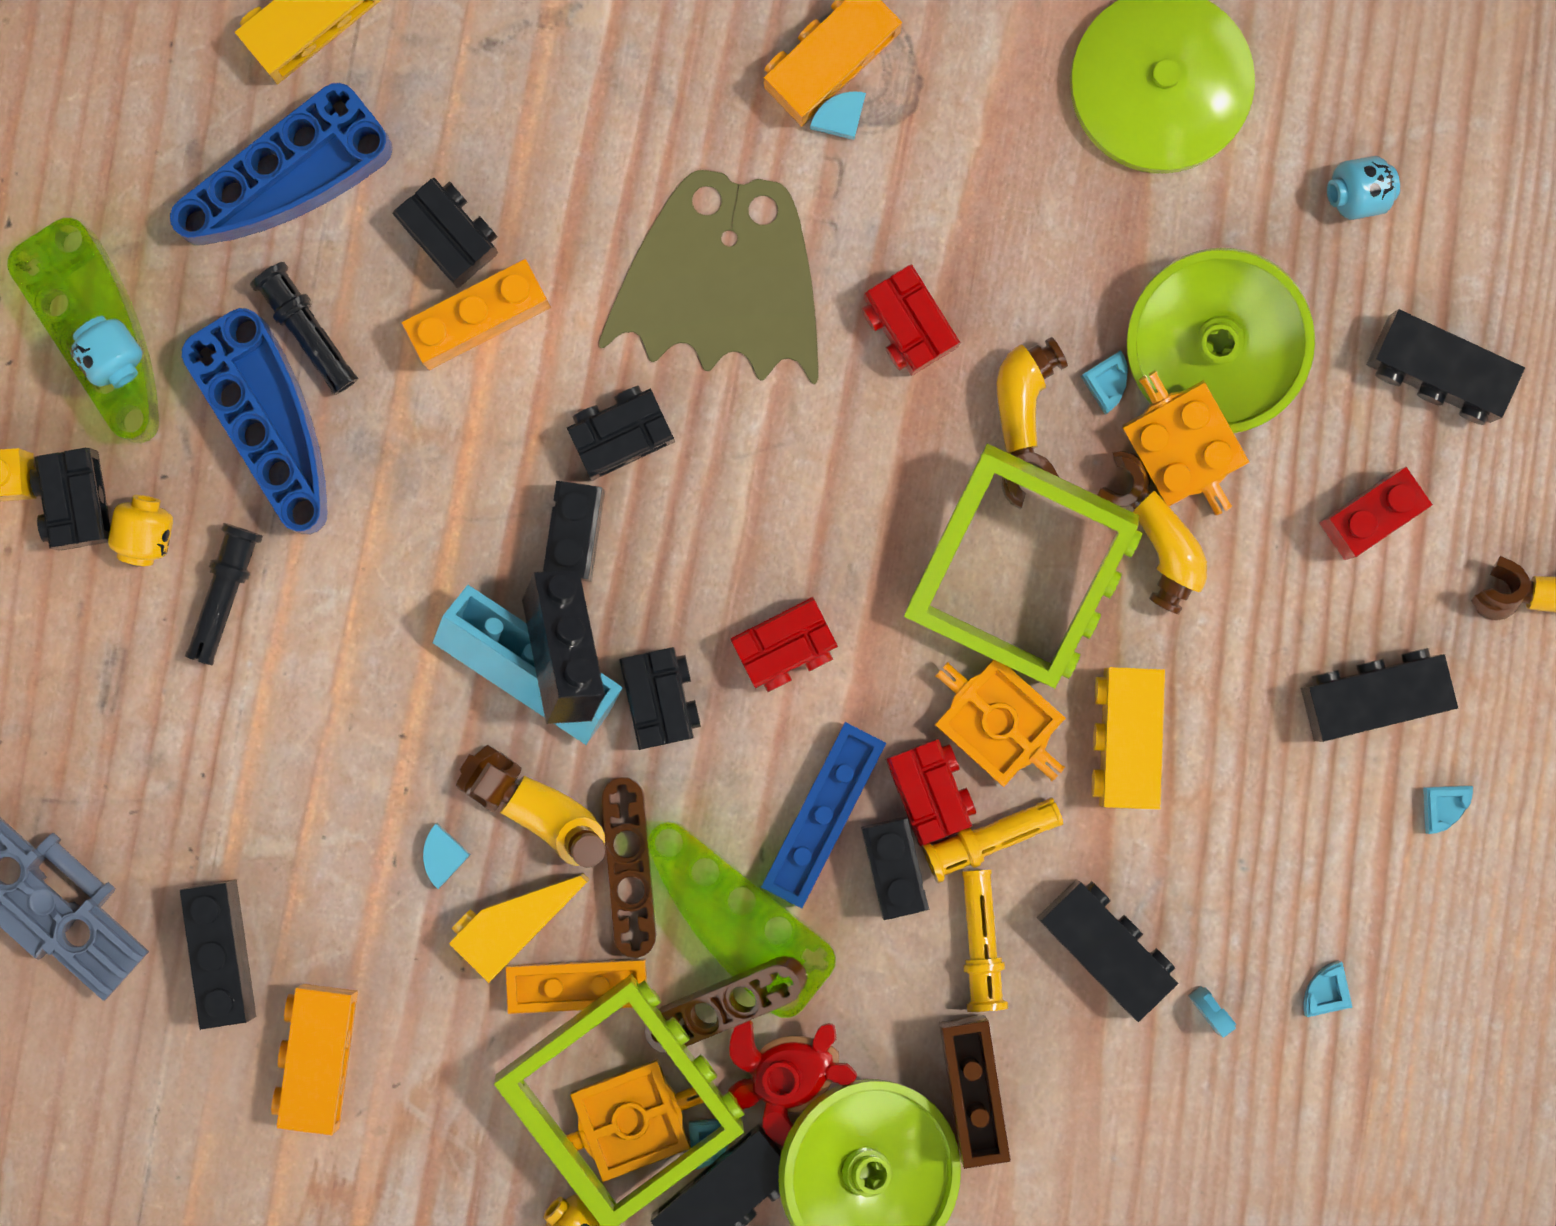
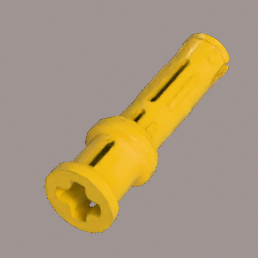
(972, 846)
(984, 965)

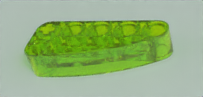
(92, 291)
(734, 937)

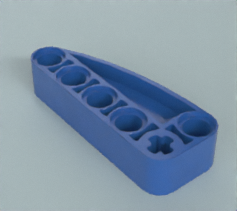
(304, 174)
(267, 397)

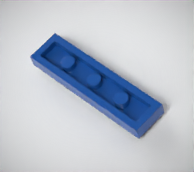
(823, 815)

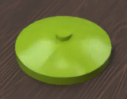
(1162, 83)
(1227, 323)
(870, 1159)

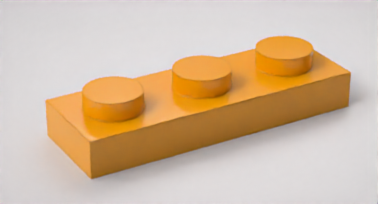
(566, 985)

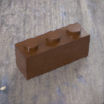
(974, 1091)

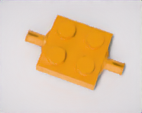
(1185, 443)
(1000, 721)
(631, 1120)

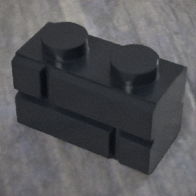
(446, 232)
(620, 432)
(71, 499)
(574, 528)
(658, 697)
(895, 868)

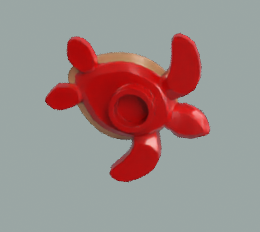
(785, 1074)

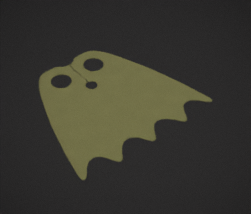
(719, 296)

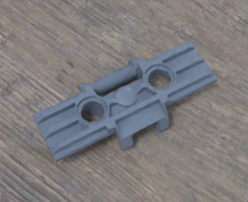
(40, 917)

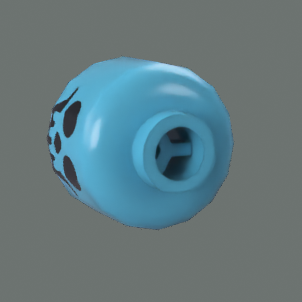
(1363, 187)
(106, 352)

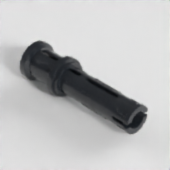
(293, 310)
(228, 572)

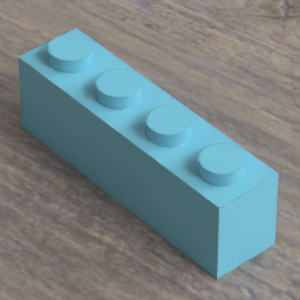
(500, 650)

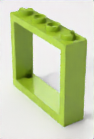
(1103, 584)
(559, 1148)

